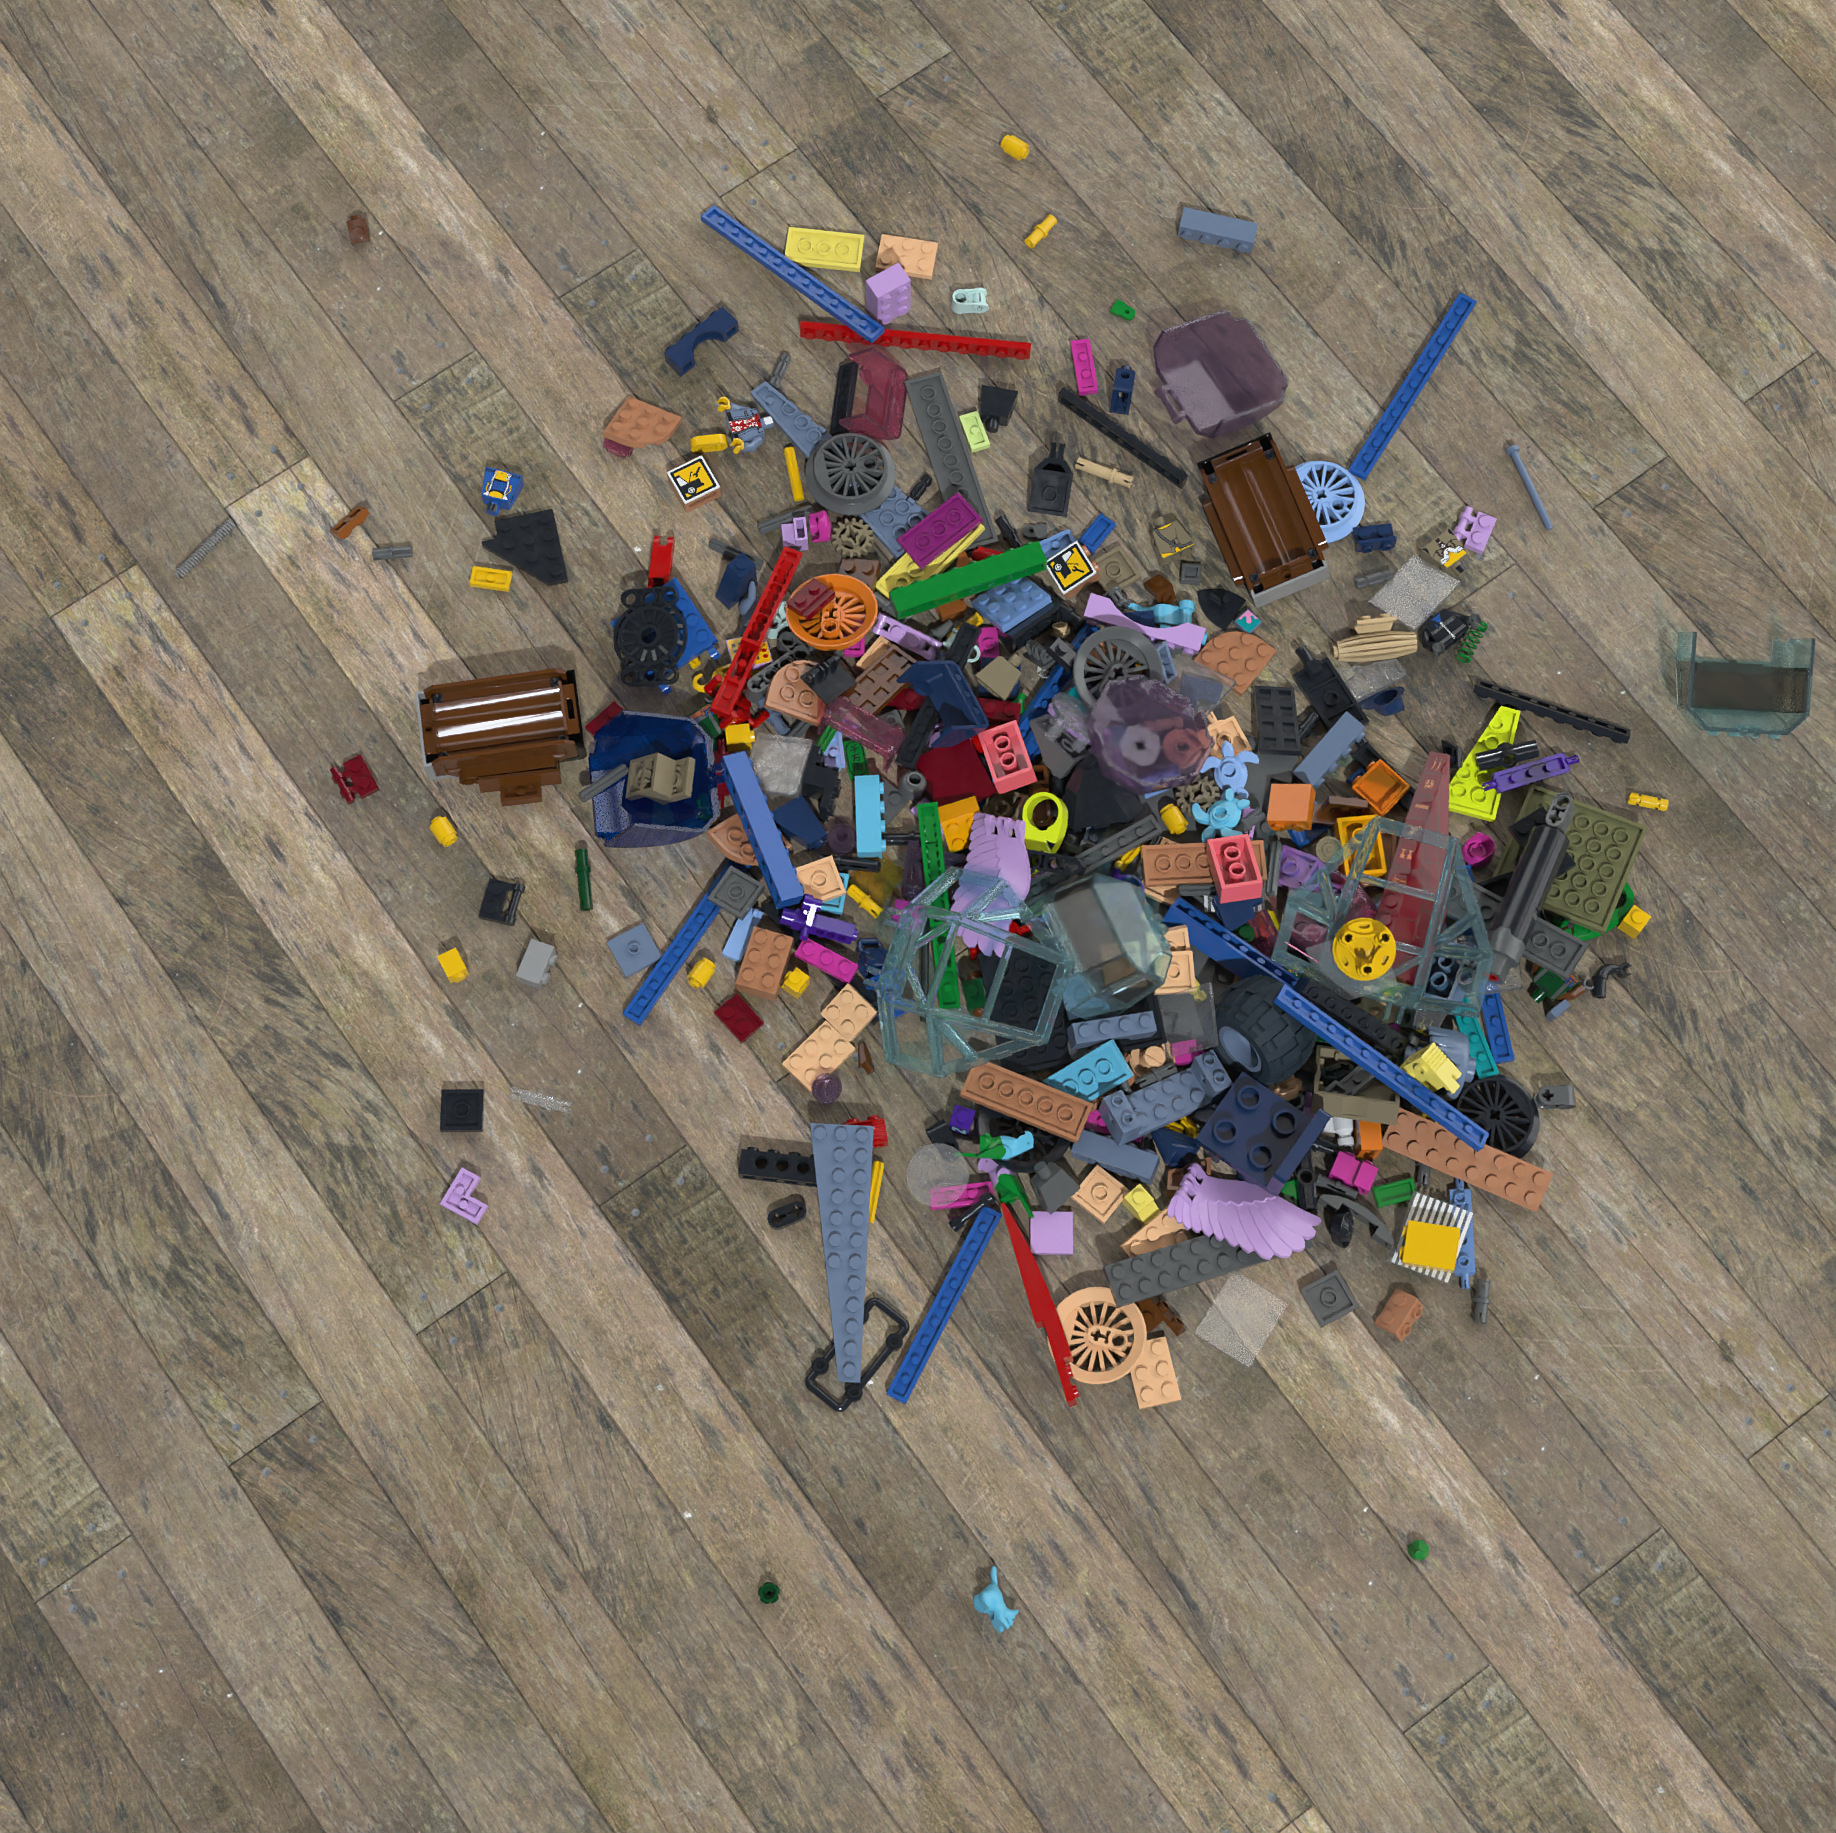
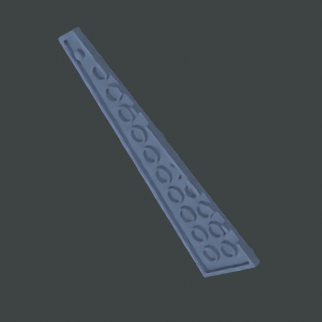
(889, 519)

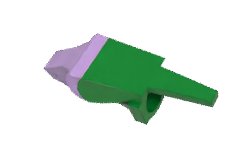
(1006, 1183)

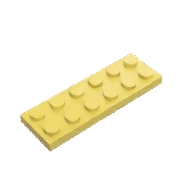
(906, 571)

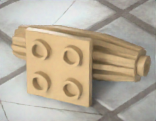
(1374, 641)

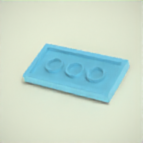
(1093, 1073)

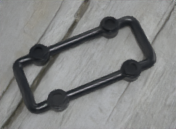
(854, 1391)

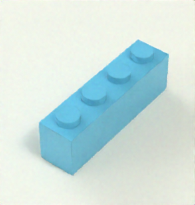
(868, 817)

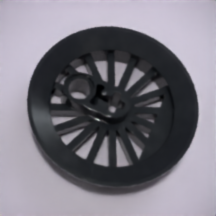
(1519, 1098)
(989, 1122)

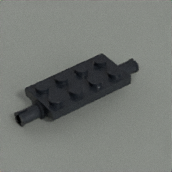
(1327, 692)

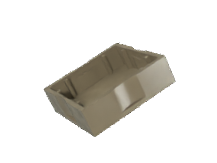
(1375, 1104)

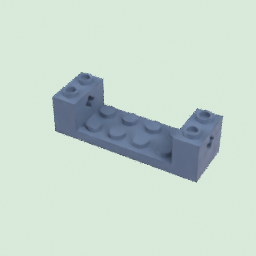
(1166, 1100)

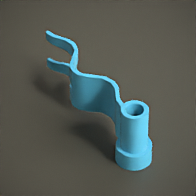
(1169, 614)

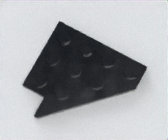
(531, 545)

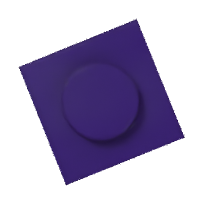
(962, 1120)

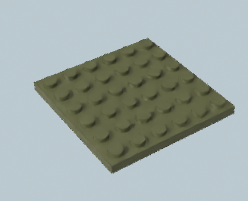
(1603, 854)

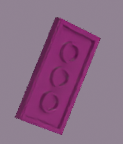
(939, 530)

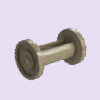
(1325, 848)

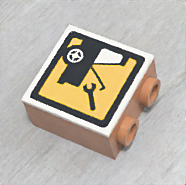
(693, 484)
(1073, 569)

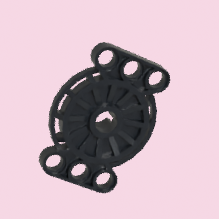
(638, 624)

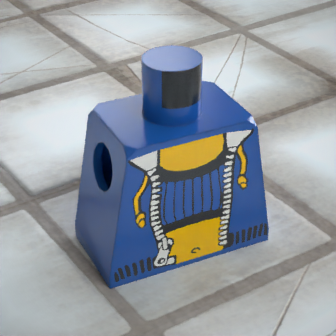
(500, 489)

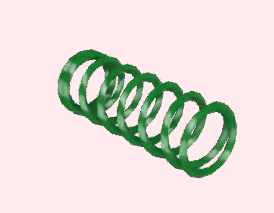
(1481, 629)

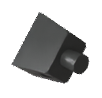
(1052, 1186)

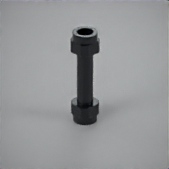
(957, 1222)

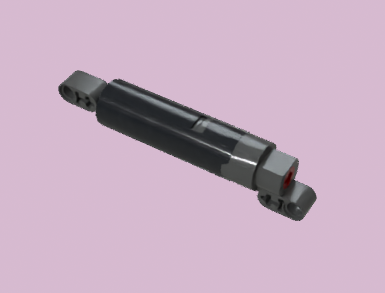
(1525, 894)

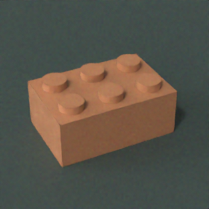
(764, 963)

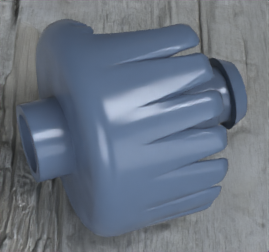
(1455, 1047)

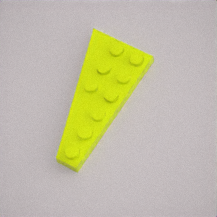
(1466, 787)

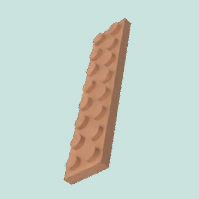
(1485, 1169)

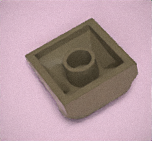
(1005, 805)

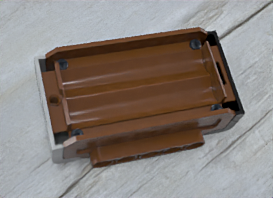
(1263, 521)
(500, 725)

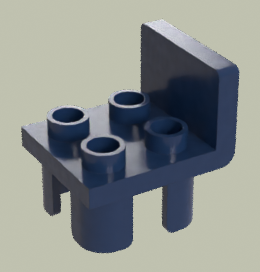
(1259, 1134)

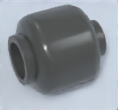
(912, 785)

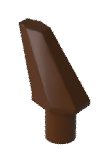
(864, 1059)

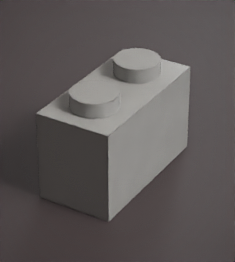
(536, 964)

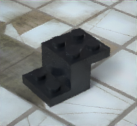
(821, 784)
(1522, 830)

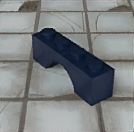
(717, 326)

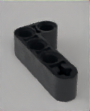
(1045, 863)

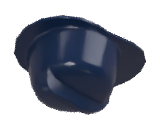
(1385, 702)

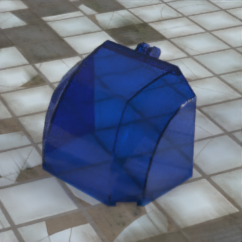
(642, 820)

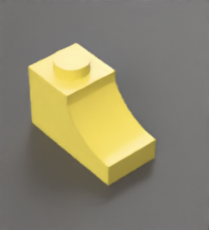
(1141, 1204)

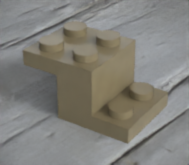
(660, 778)

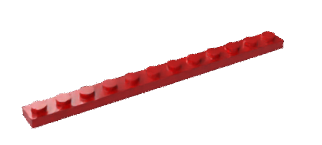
(919, 340)

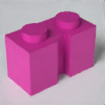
(1353, 1172)

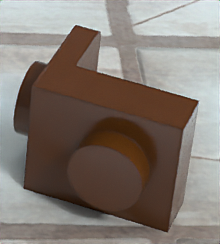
(358, 229)
(1160, 589)

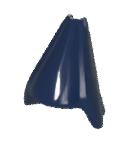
(1175, 1147)

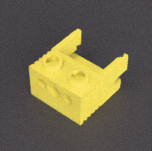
(1432, 1069)

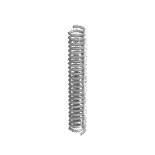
(202, 546)

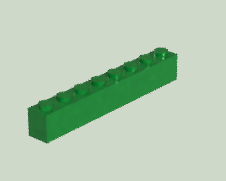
(967, 580)

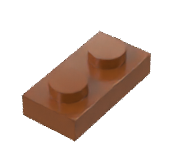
(349, 522)

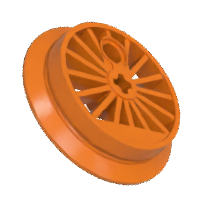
(844, 615)

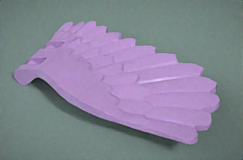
(998, 857)
(1241, 1215)

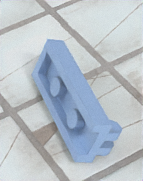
(834, 753)
(740, 936)

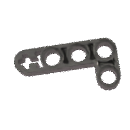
(788, 655)

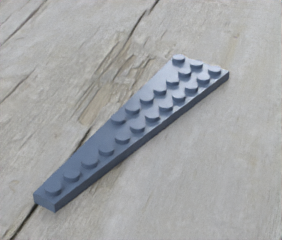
(843, 1189)

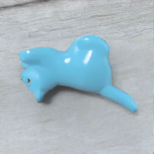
(991, 1602)

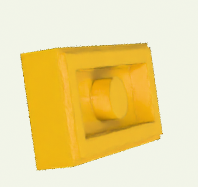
(490, 578)

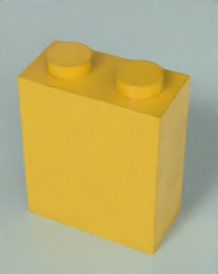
(1430, 1246)

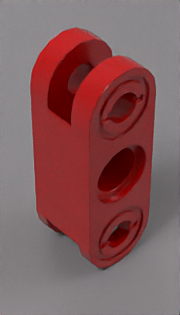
(661, 562)

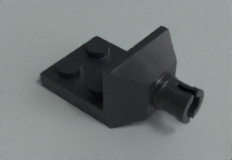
(1051, 484)

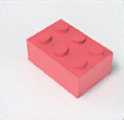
(1007, 757)
(1234, 868)

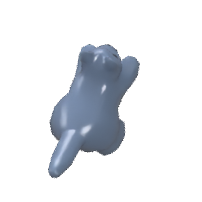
(747, 607)

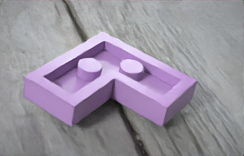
(459, 1198)

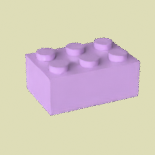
(888, 294)

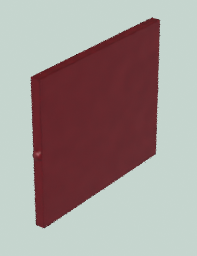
(955, 774)

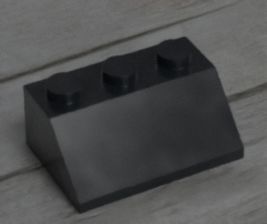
(1030, 628)

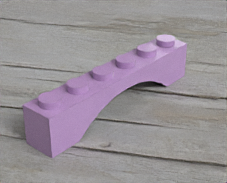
(1184, 637)

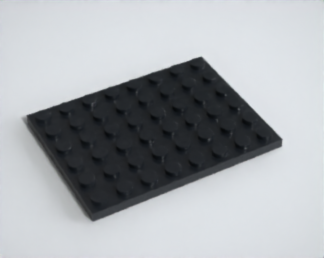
(1021, 1004)

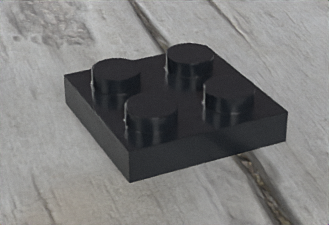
(462, 1110)

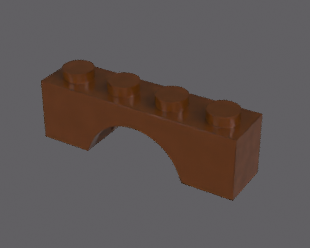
(1042, 813)

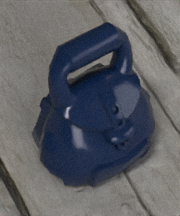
(870, 956)

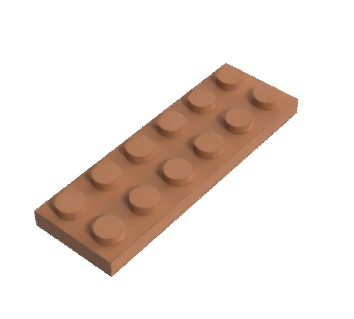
(1185, 864)
(1027, 1100)

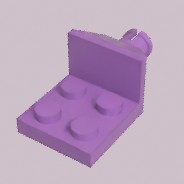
(1298, 867)

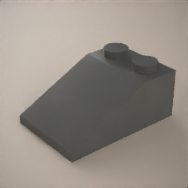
(1059, 755)

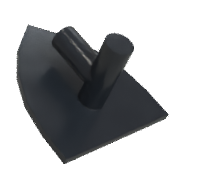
(1220, 606)

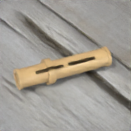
(1104, 472)

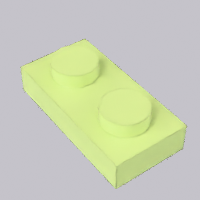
(974, 431)

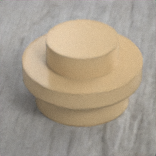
(1060, 629)

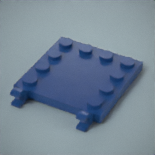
(699, 633)

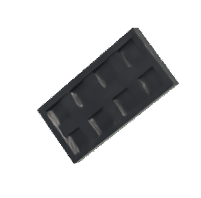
(1276, 720)

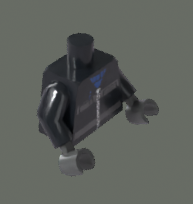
(1446, 629)

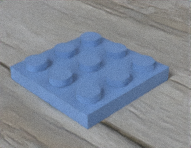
(1011, 603)

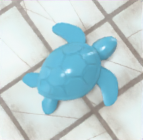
(1221, 816)

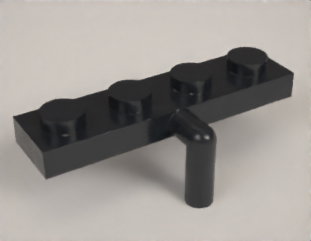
(1065, 657)

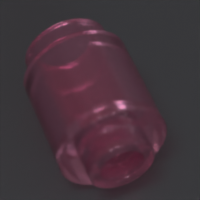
(617, 449)

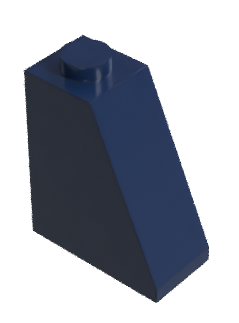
(736, 581)
(800, 823)

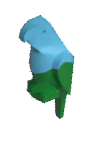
(1002, 1146)

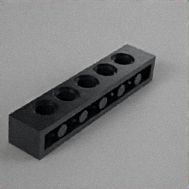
(1351, 1015)
(770, 1173)

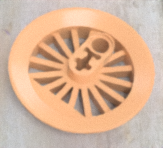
(1068, 1314)

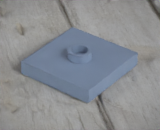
(634, 950)

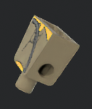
(1170, 541)

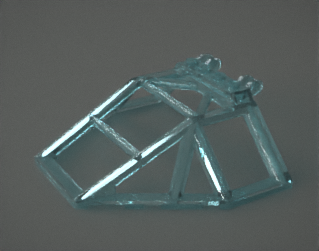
(1435, 942)
(899, 967)

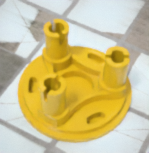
(1360, 936)

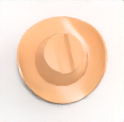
(1149, 1058)

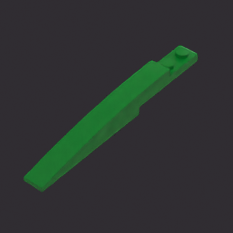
(933, 867)

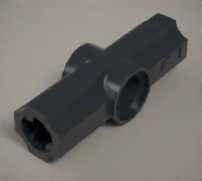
(1515, 753)
(1306, 1191)

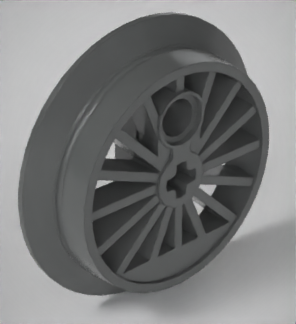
(820, 484)
(1125, 640)

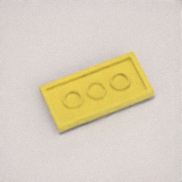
(825, 249)

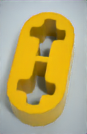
(708, 443)

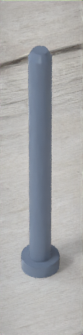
(1513, 452)

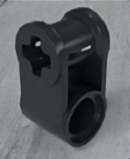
(941, 1133)

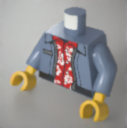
(744, 426)

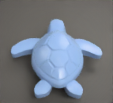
(1230, 769)

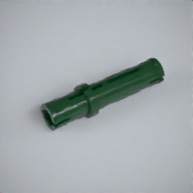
(583, 874)

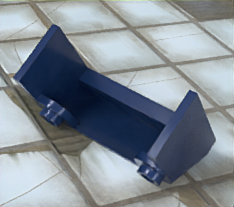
(951, 697)

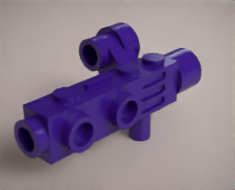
(811, 923)

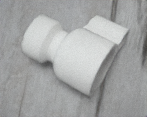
(1343, 1128)

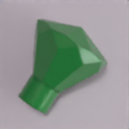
(1020, 699)
(1418, 1550)

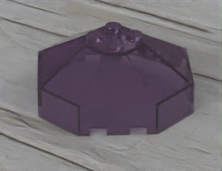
(1159, 717)

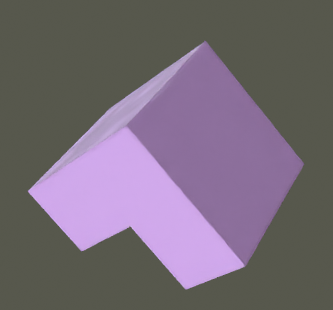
(795, 534)

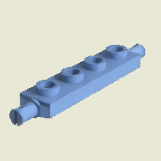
(1466, 1261)

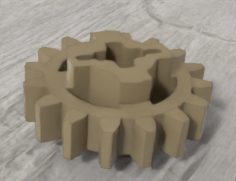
(859, 534)
(1192, 794)

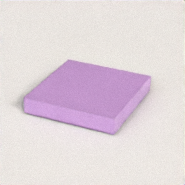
(1051, 1233)

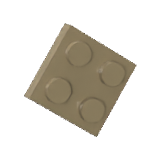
(1116, 570)

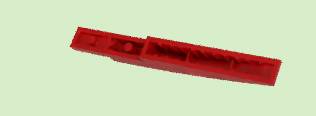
(756, 632)
(1042, 1307)

